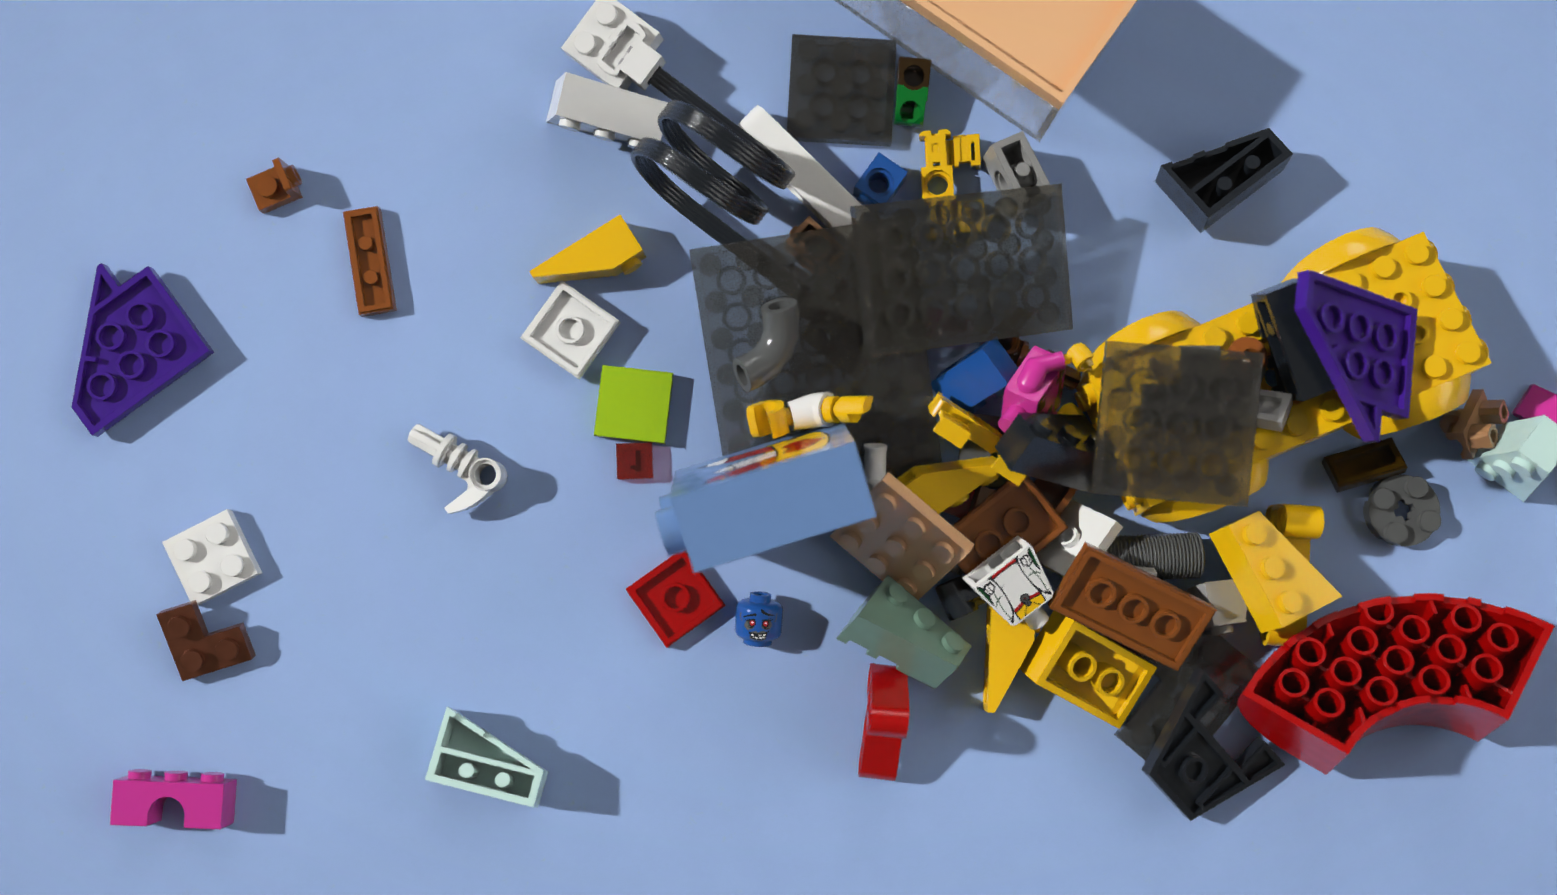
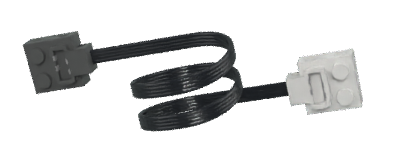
(621, 51)

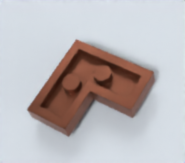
(197, 650)

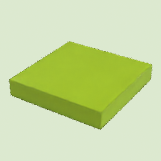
(633, 404)

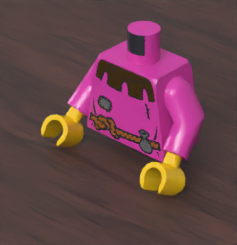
(1039, 383)

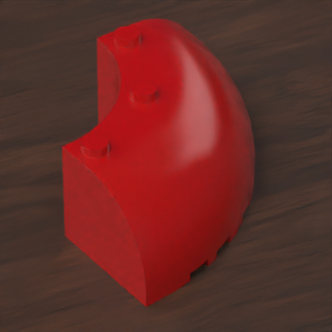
(1393, 666)

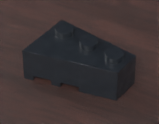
(1222, 178)
(1292, 353)
(1050, 448)

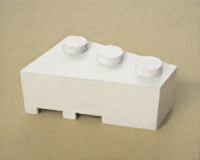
(604, 110)

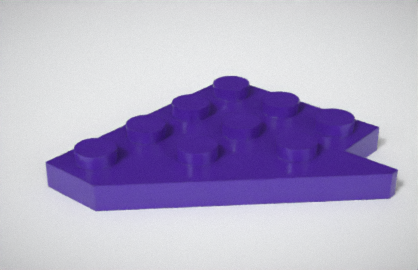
(131, 347)

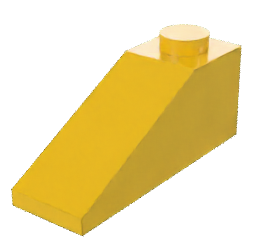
(597, 255)
(1004, 653)

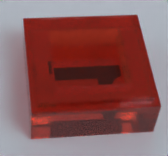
(634, 461)

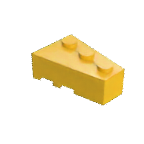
(1270, 572)

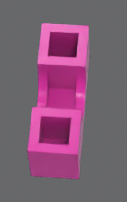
(205, 800)

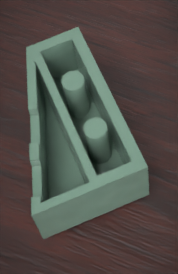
(905, 633)

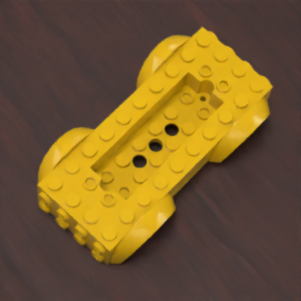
(1370, 259)

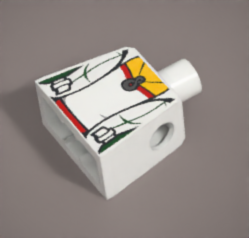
(1013, 584)

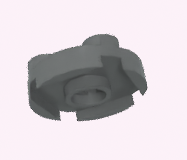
(1422, 515)

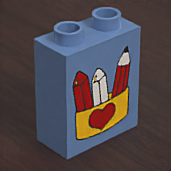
(765, 497)

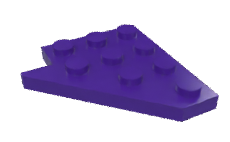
(1362, 345)

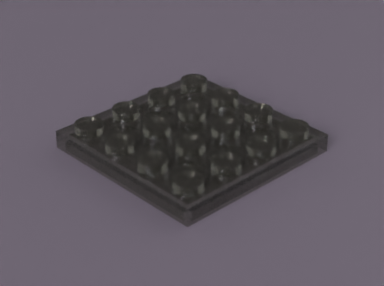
(1176, 423)

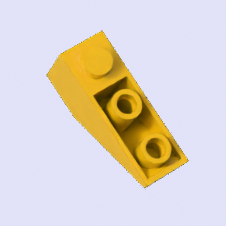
(949, 482)

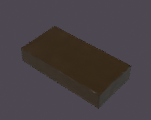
(1364, 465)

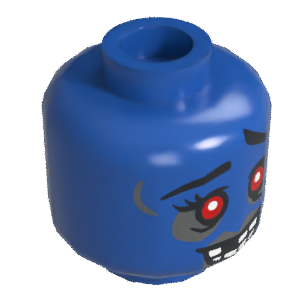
(758, 619)

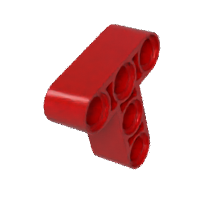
(884, 722)

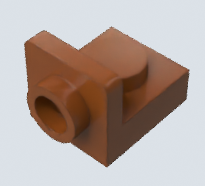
(275, 186)

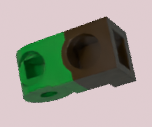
(911, 91)

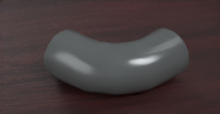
(775, 346)

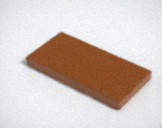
(1131, 606)

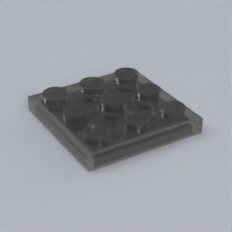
(841, 90)

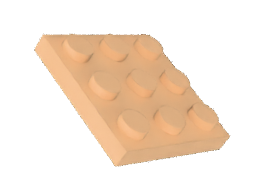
(904, 539)

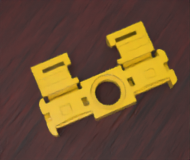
(947, 154)
(959, 425)

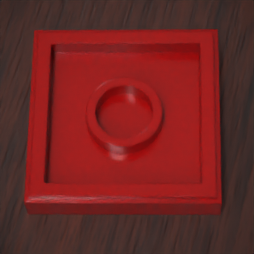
(675, 598)

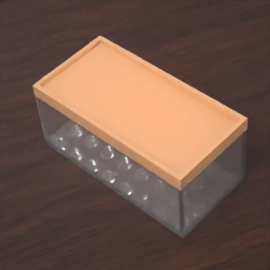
(1005, 53)

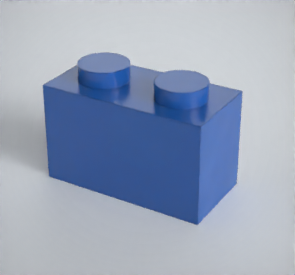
(976, 376)

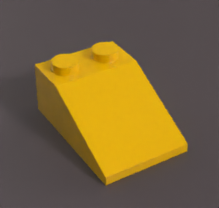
(1087, 669)

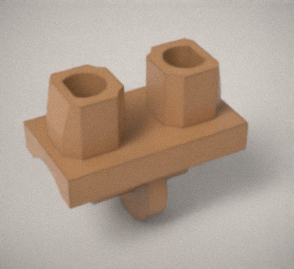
(1475, 423)

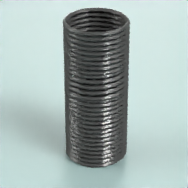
(1169, 554)

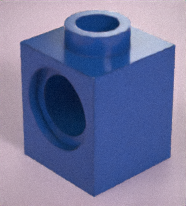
(884, 170)

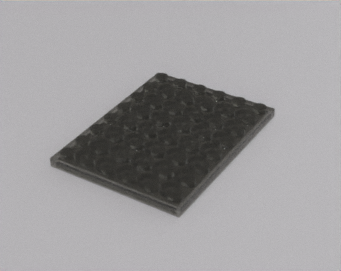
(830, 352)

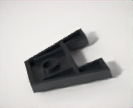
(1190, 762)

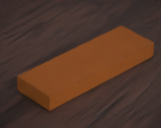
(369, 261)

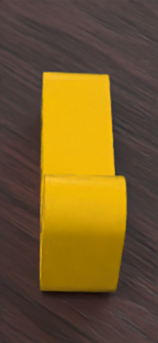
(1298, 526)

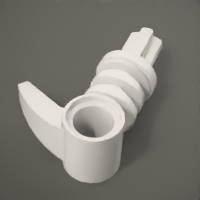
(458, 458)

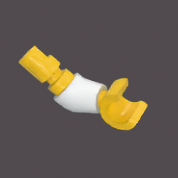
(806, 412)

